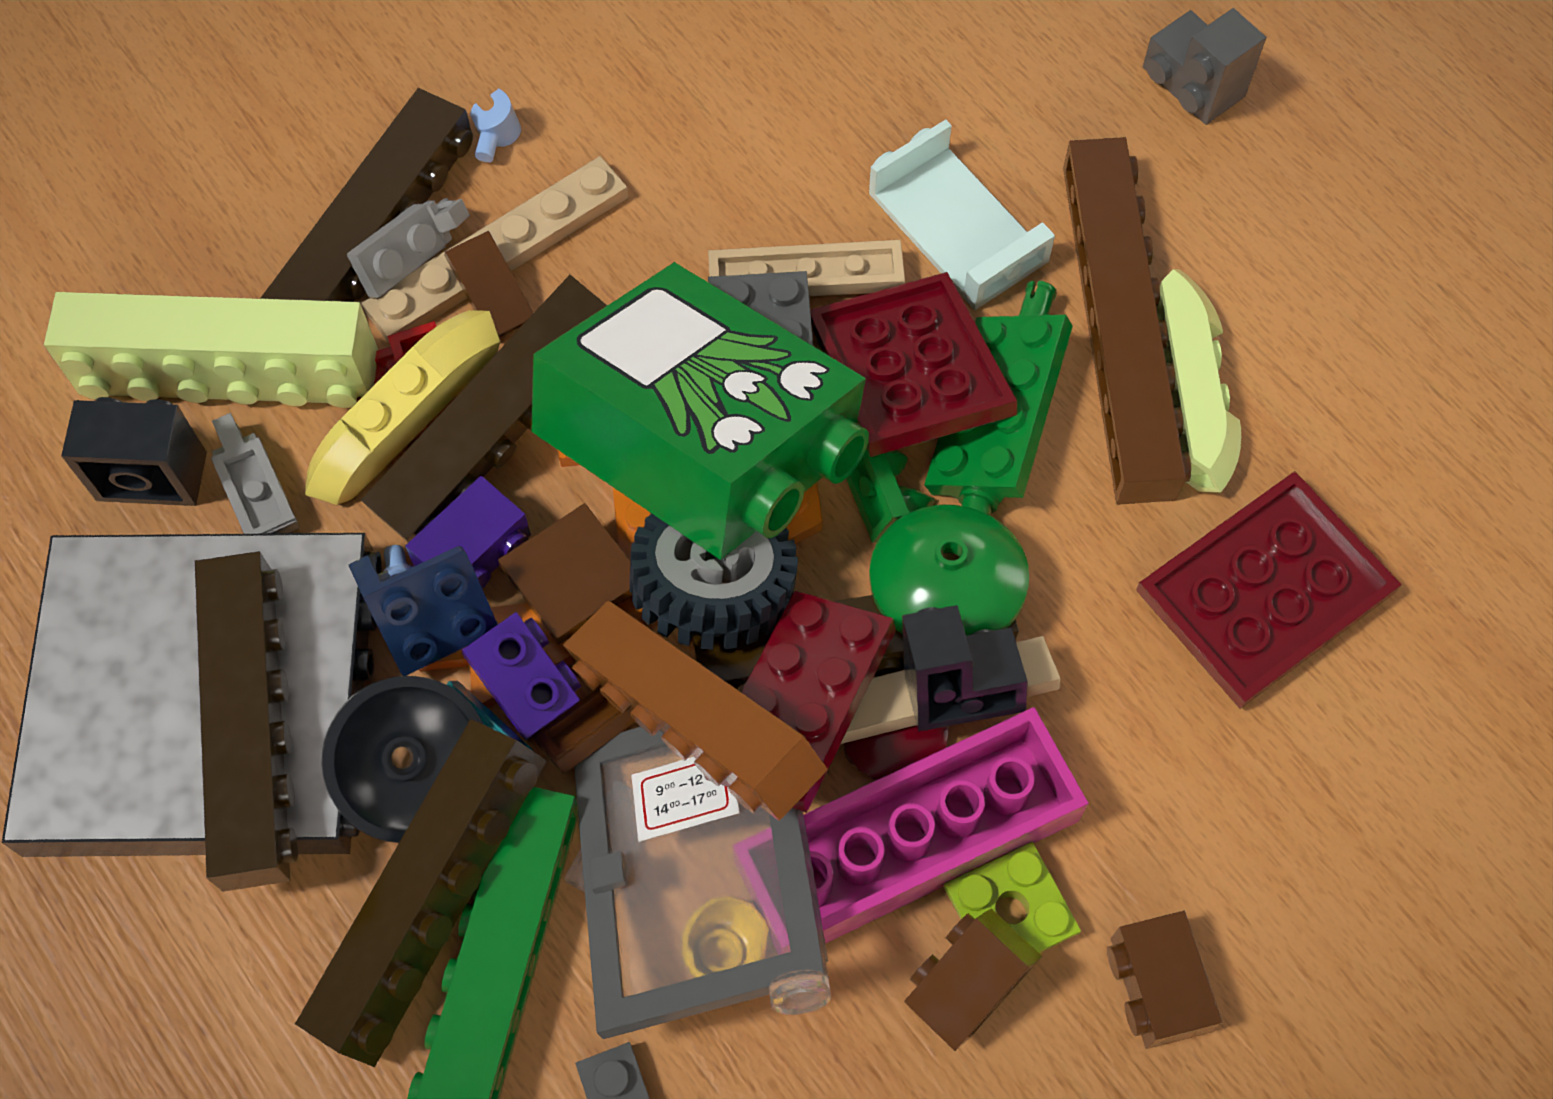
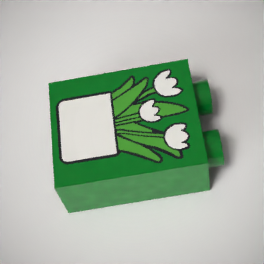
(699, 409)

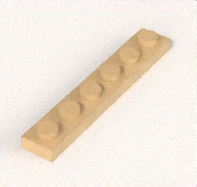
(519, 236)

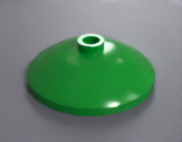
(985, 582)

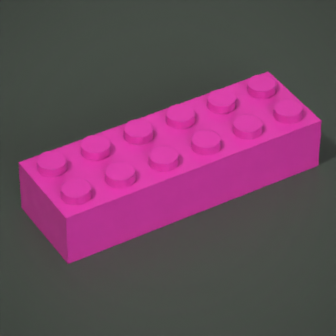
(938, 821)

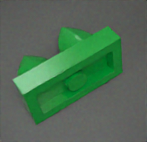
(879, 495)

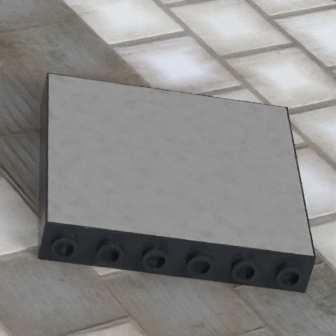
(115, 697)

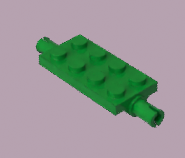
(997, 457)

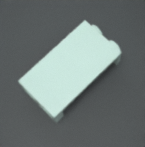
(956, 217)

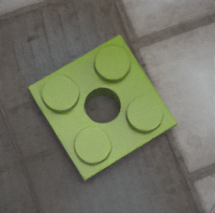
(1021, 877)

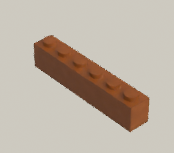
(695, 712)

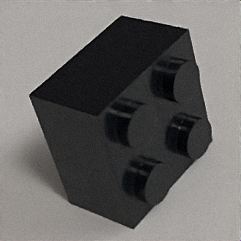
(134, 452)

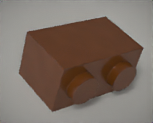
(971, 977)
(1163, 980)

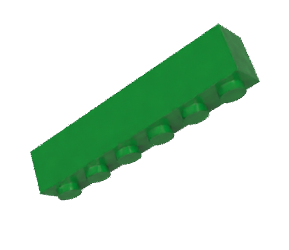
(498, 954)

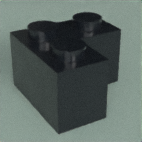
(959, 675)

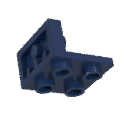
(426, 608)

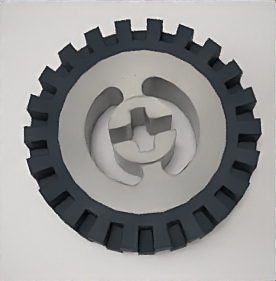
(708, 595)

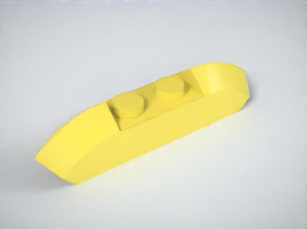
(400, 406)

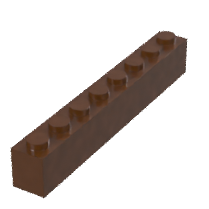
(1124, 323)

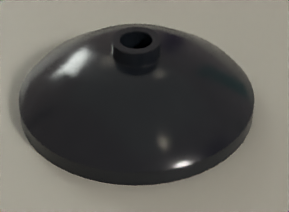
(366, 731)

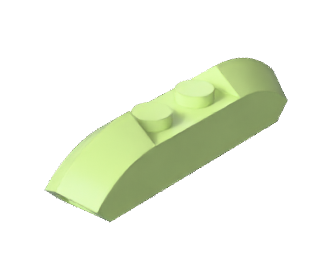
(1209, 430)

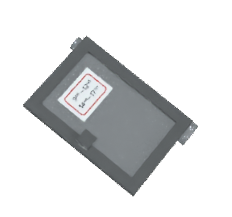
(691, 892)

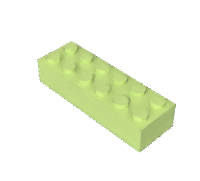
(212, 348)

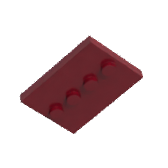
(920, 362)
(1267, 588)

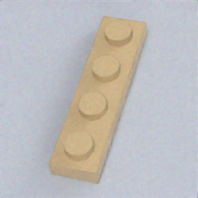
(829, 267)

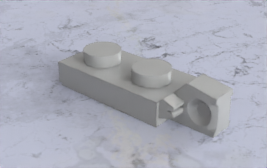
(405, 244)
(251, 481)

